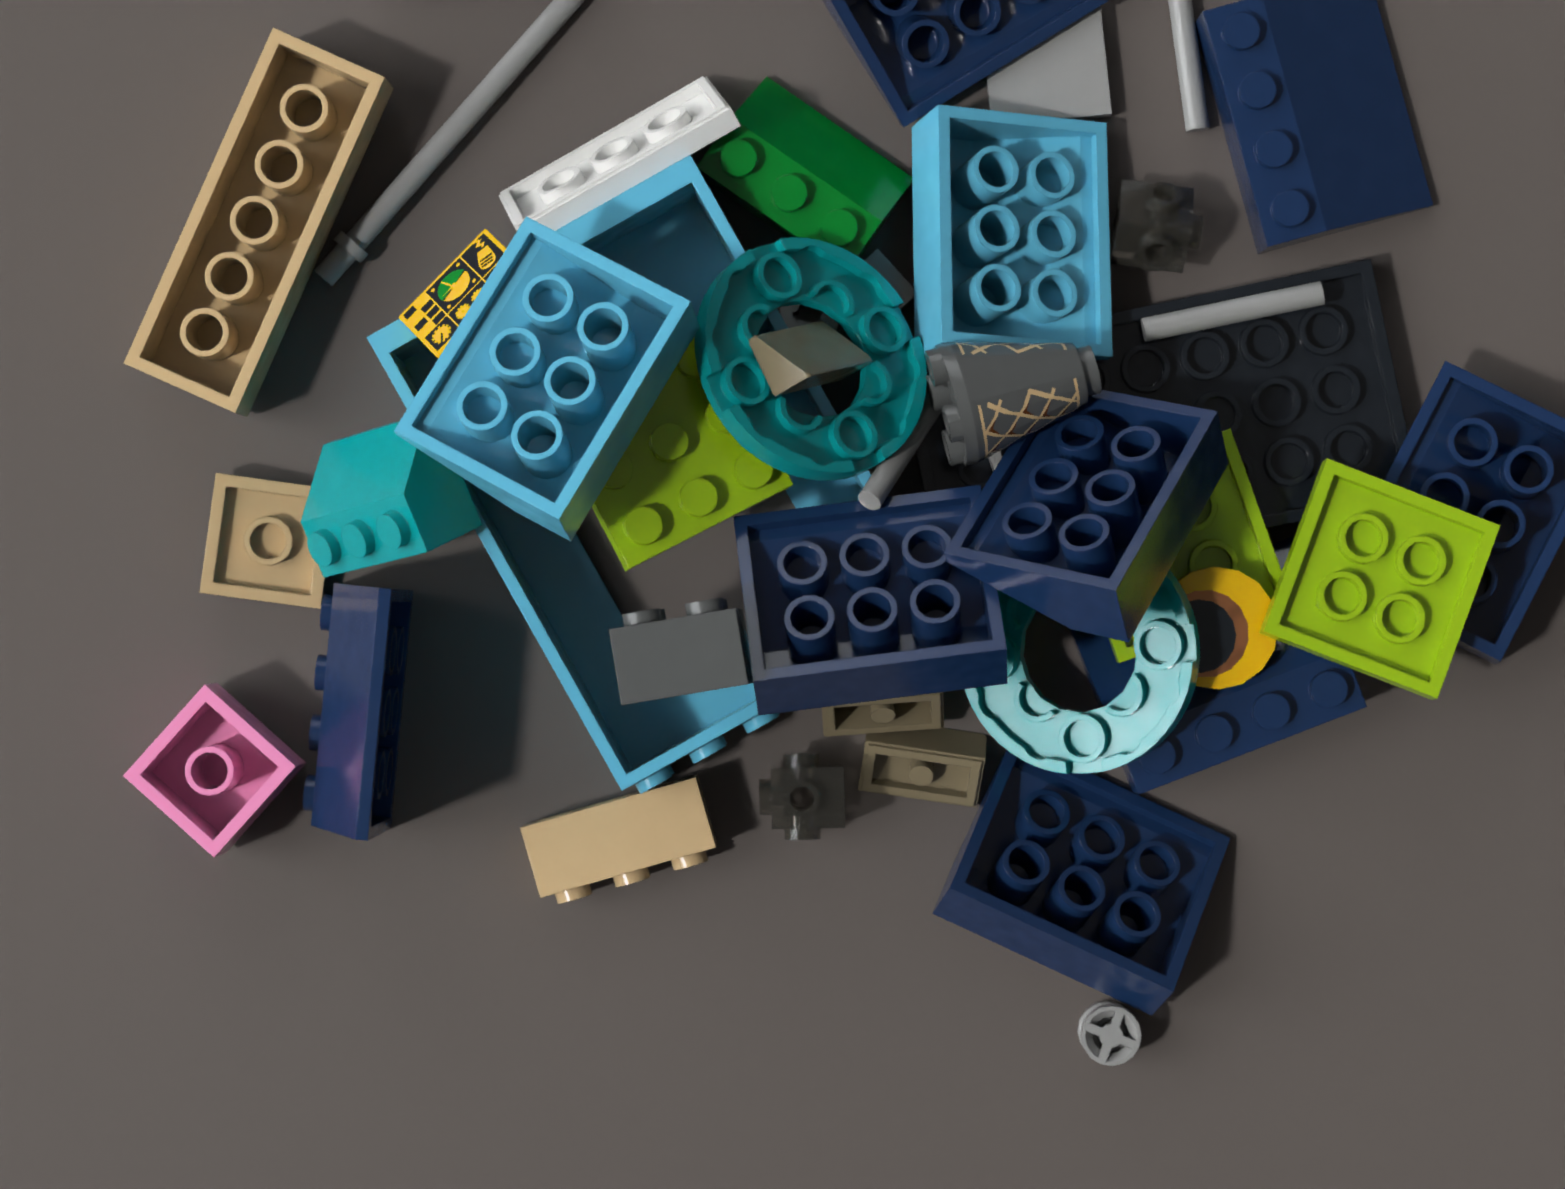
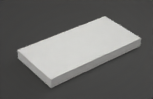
(621, 157)

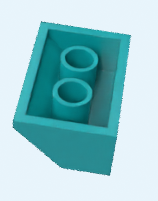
(381, 502)

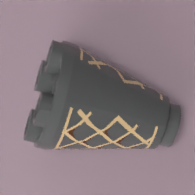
(1005, 391)

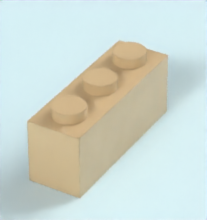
(619, 839)

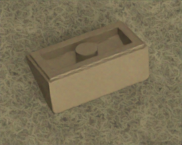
(806, 357)
(885, 715)
(925, 765)

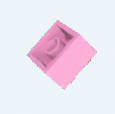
(214, 769)

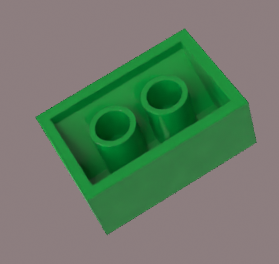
(803, 172)

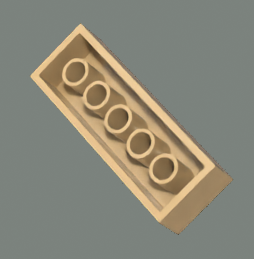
(259, 222)

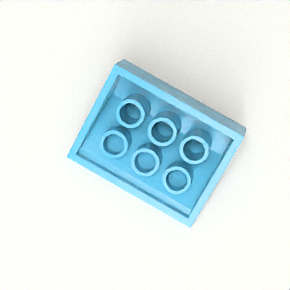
(1011, 229)
(549, 377)

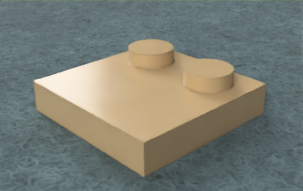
(259, 543)

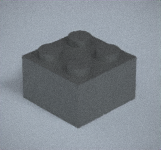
(680, 654)

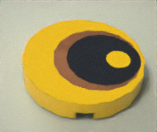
(1228, 619)

